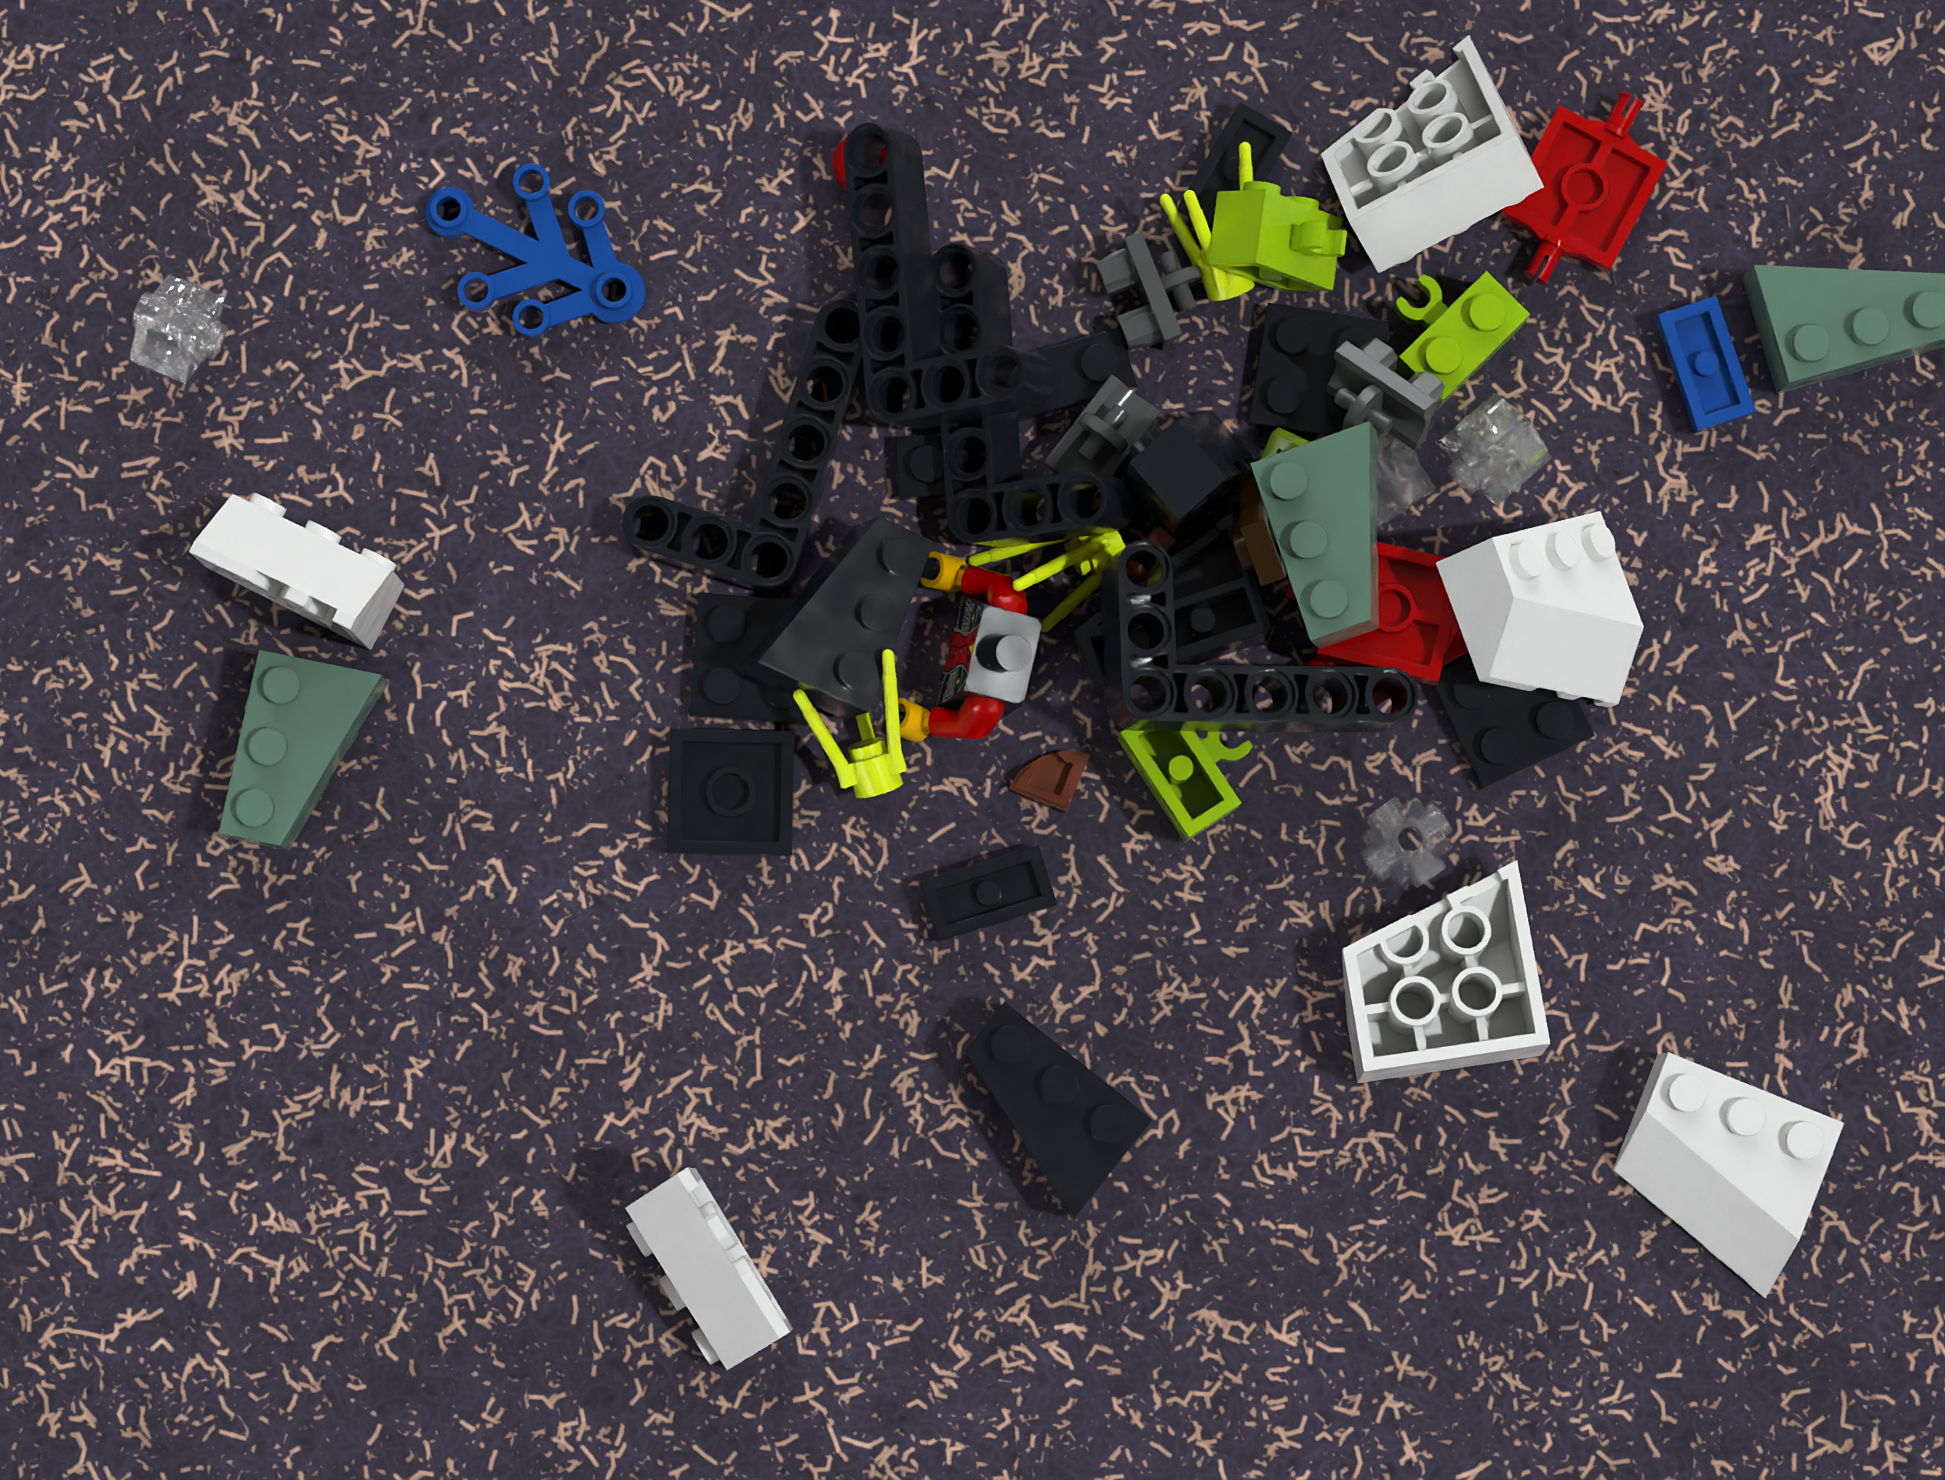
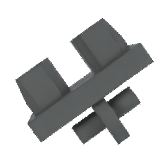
(1135, 268)
(1373, 392)
(1103, 432)

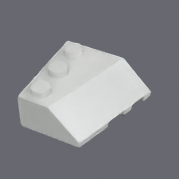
(1431, 163)
(300, 567)
(1547, 609)
(1447, 985)
(1728, 1164)
(707, 1269)

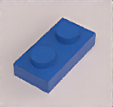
(1705, 364)

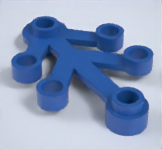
(544, 259)

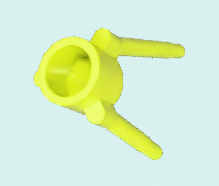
(1217, 282)
(1084, 553)
(871, 765)

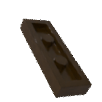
(1254, 535)

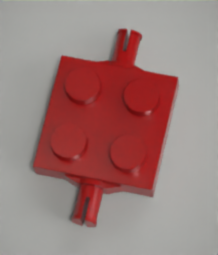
(1591, 190)
(1414, 618)

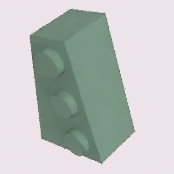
(1842, 320)
(1326, 529)
(291, 742)

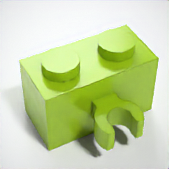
(1276, 239)
(1458, 336)
(1185, 775)

